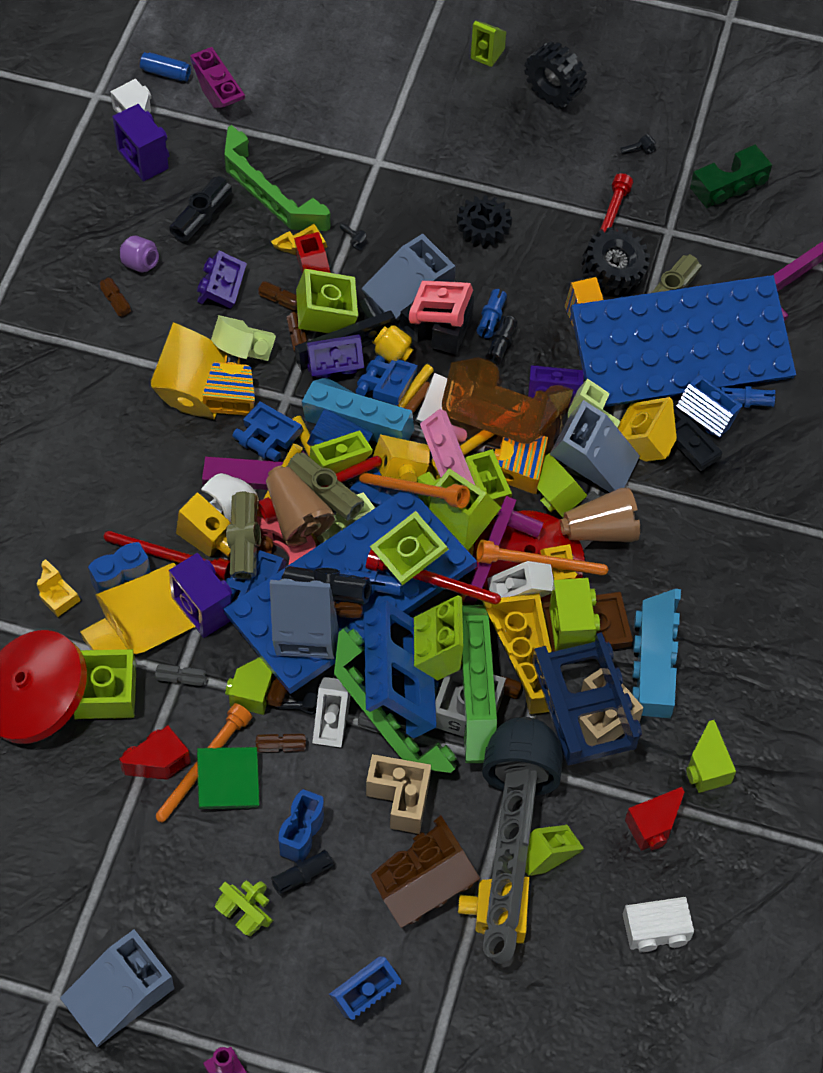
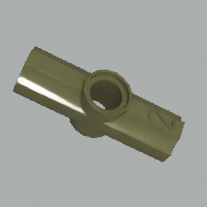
(680, 275)
(335, 495)
(243, 535)

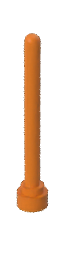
(454, 495)
(489, 552)
(237, 718)

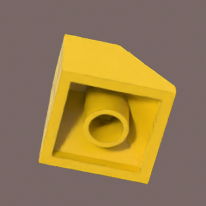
(650, 428)

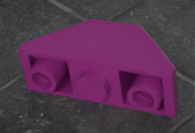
(215, 79)

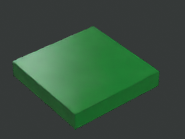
(227, 778)

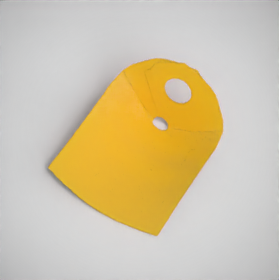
(185, 370)
(144, 611)

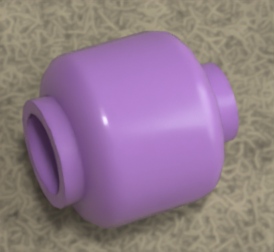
(139, 254)

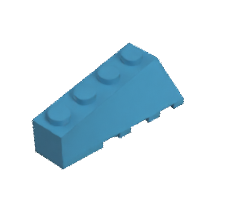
(361, 410)
(656, 654)

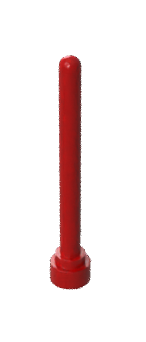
(621, 187)
(266, 507)
(374, 563)
(221, 566)

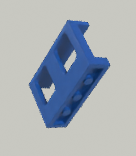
(380, 655)

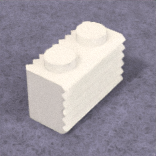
(658, 924)

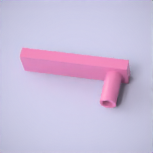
(444, 444)

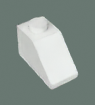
(130, 95)
(522, 580)
(331, 713)

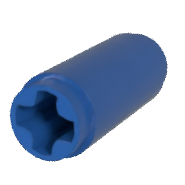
(165, 66)

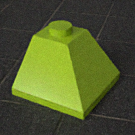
(409, 548)

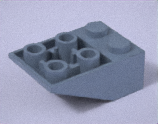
(400, 278)
(595, 448)
(303, 619)
(117, 988)

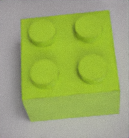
(326, 301)
(573, 613)
(108, 685)

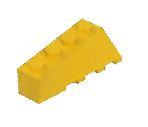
(521, 629)

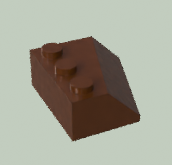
(424, 874)

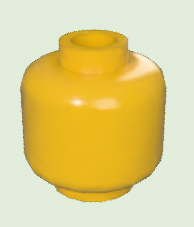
(393, 344)

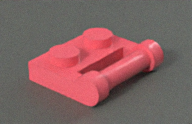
(441, 296)

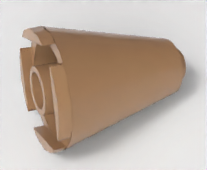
(297, 506)
(604, 519)

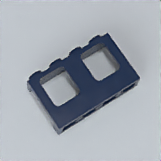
(569, 707)

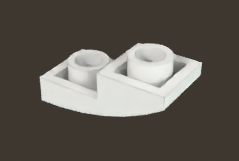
(433, 398)

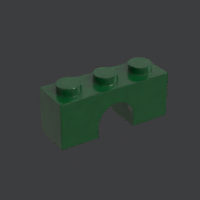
(748, 169)

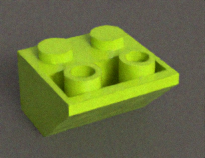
(489, 475)
(469, 521)
(439, 639)

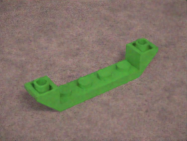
(270, 195)
(348, 648)
(477, 683)

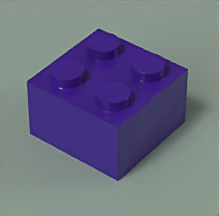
(141, 141)
(200, 594)

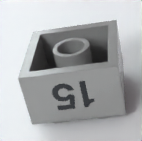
(450, 702)

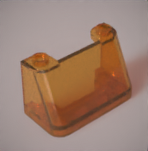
(476, 399)

